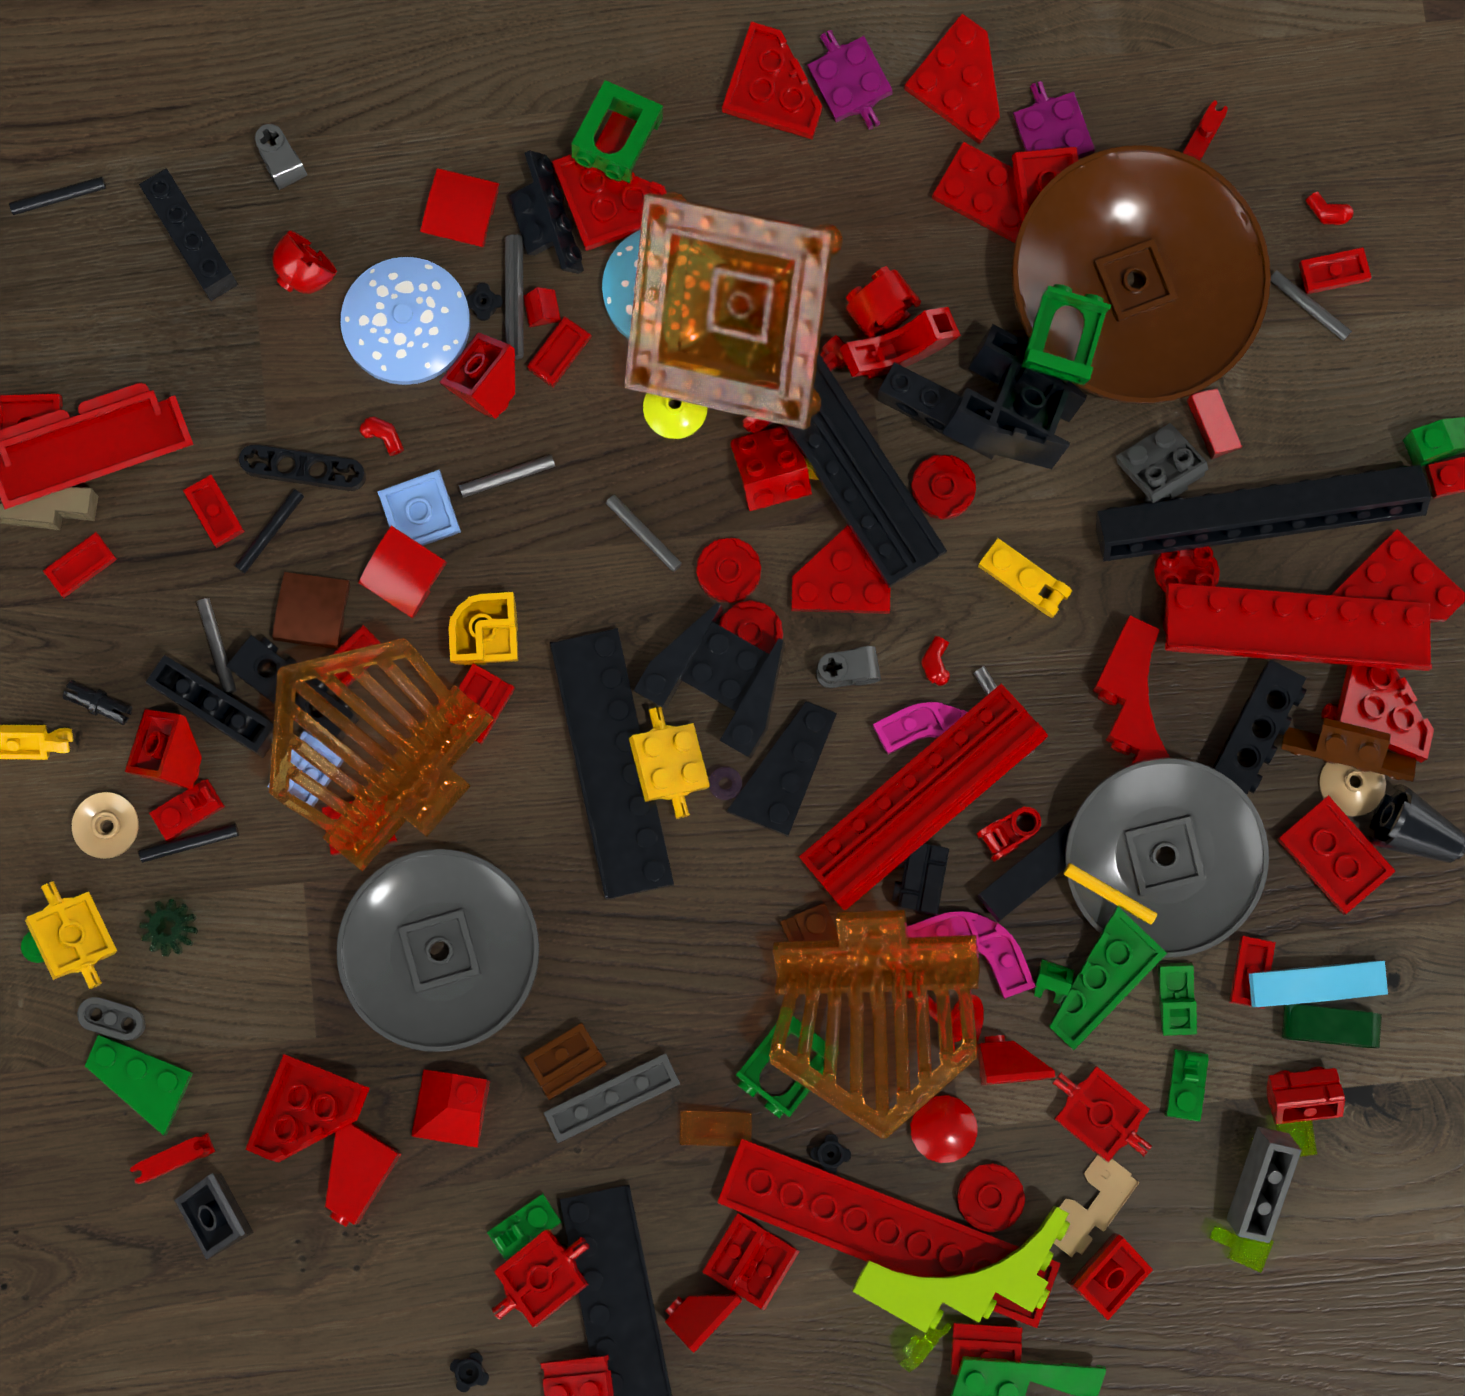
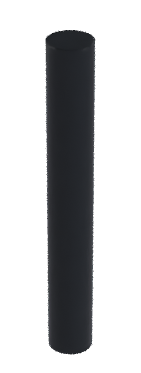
(57, 195)
(269, 531)
(188, 843)

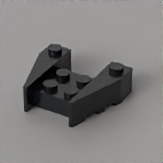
(1024, 409)
(722, 669)

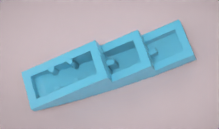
(1318, 983)

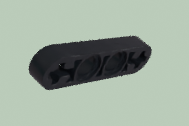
(303, 463)

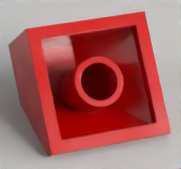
(484, 375)
(165, 750)
(1009, 1063)
(451, 1108)
(699, 1316)

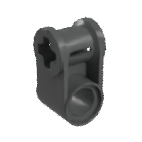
(280, 159)
(854, 667)

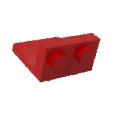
(770, 468)

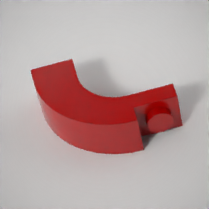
(904, 346)

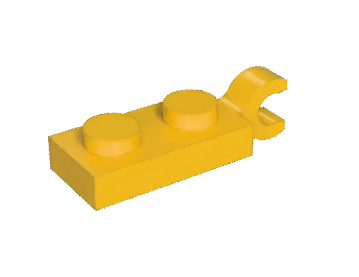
(32, 741)

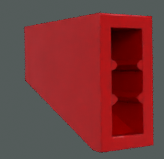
(357, 1173)

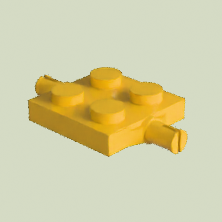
(669, 762)
(70, 935)

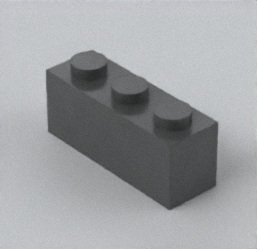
(1263, 1184)

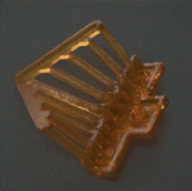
(413, 782)
(876, 959)

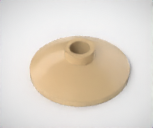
(1353, 801)
(89, 822)

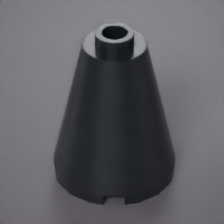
(1415, 828)

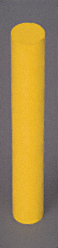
(1110, 893)

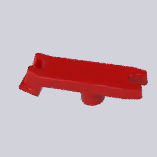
(1205, 131)
(173, 1158)

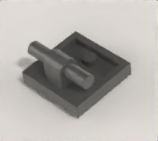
(1163, 464)

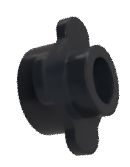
(493, 302)
(840, 1154)
(465, 1381)

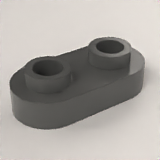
(112, 1019)

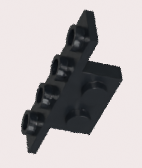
(543, 216)

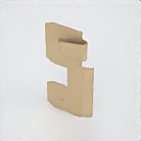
(1114, 1187)

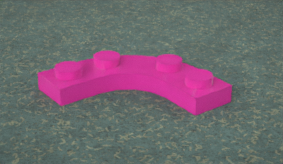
(915, 723)
(993, 943)

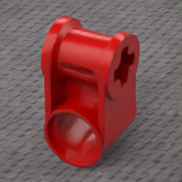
(1008, 833)

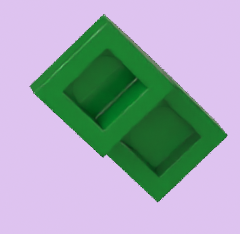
(1177, 999)

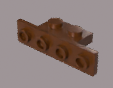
(1352, 747)

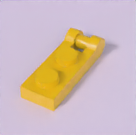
(1024, 577)

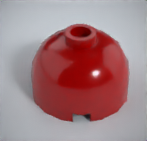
(300, 265)

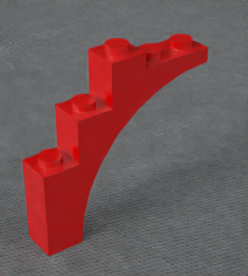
(1126, 683)

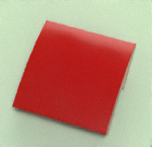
(460, 207)
(402, 572)
(750, 1261)

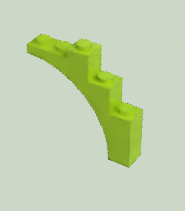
(1013, 1277)

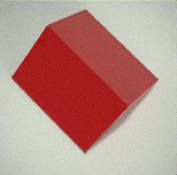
(1111, 1276)

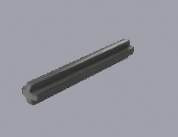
(514, 293)

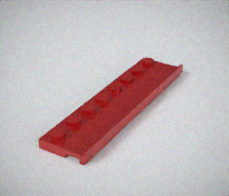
(1298, 627)
(923, 796)

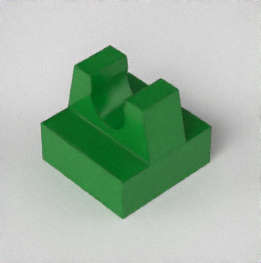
(1053, 978)

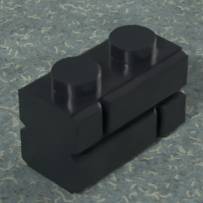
(922, 880)

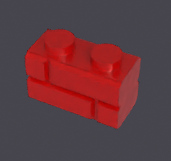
(1305, 1095)

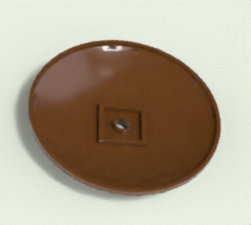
(1188, 241)

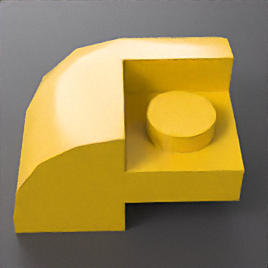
(484, 630)

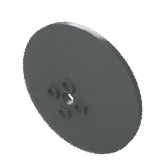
(1215, 843)
(389, 942)

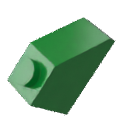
(1436, 441)

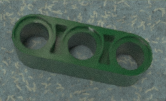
(1331, 1026)

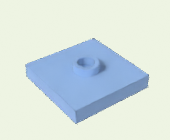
(421, 508)

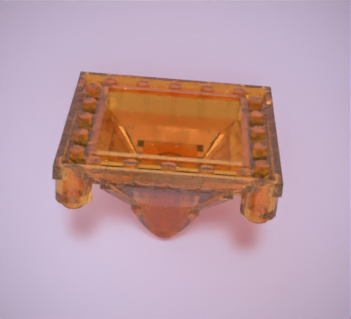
(729, 309)

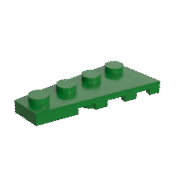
(1109, 974)

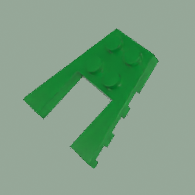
(1011, 1378)

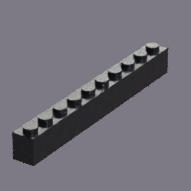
(1262, 512)

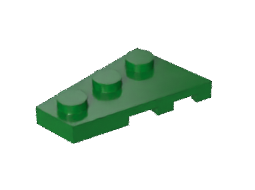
(140, 1080)

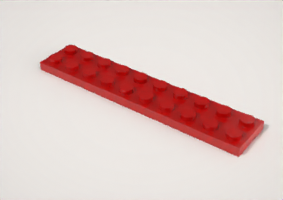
(864, 1222)

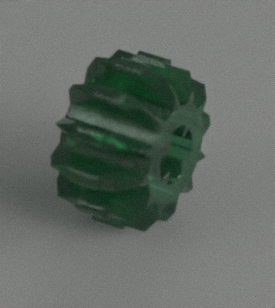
(179, 932)

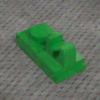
(1187, 1085)
(524, 1226)

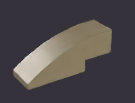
(51, 509)

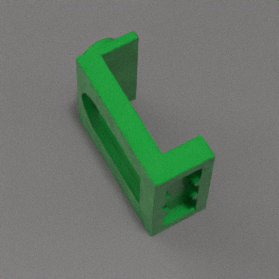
(627, 103)
(1093, 313)
(751, 1072)

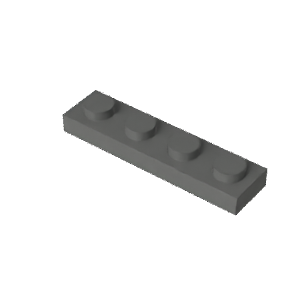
(611, 1098)

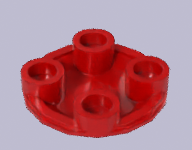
(1187, 567)
(944, 1129)

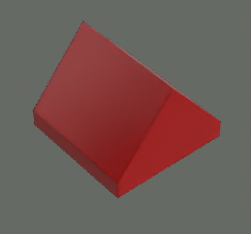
(541, 307)

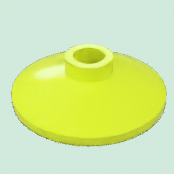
(673, 422)

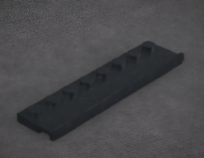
(865, 485)
(600, 721)
(619, 1297)

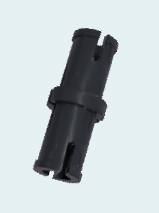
(97, 702)

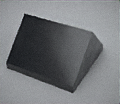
(213, 1215)

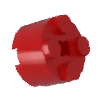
(882, 302)

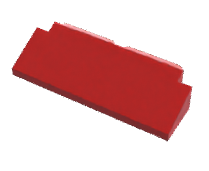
(104, 438)

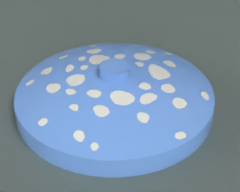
(405, 320)

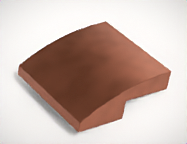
(311, 610)

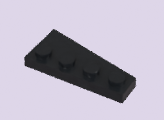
(783, 777)

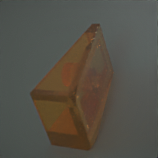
(714, 1128)

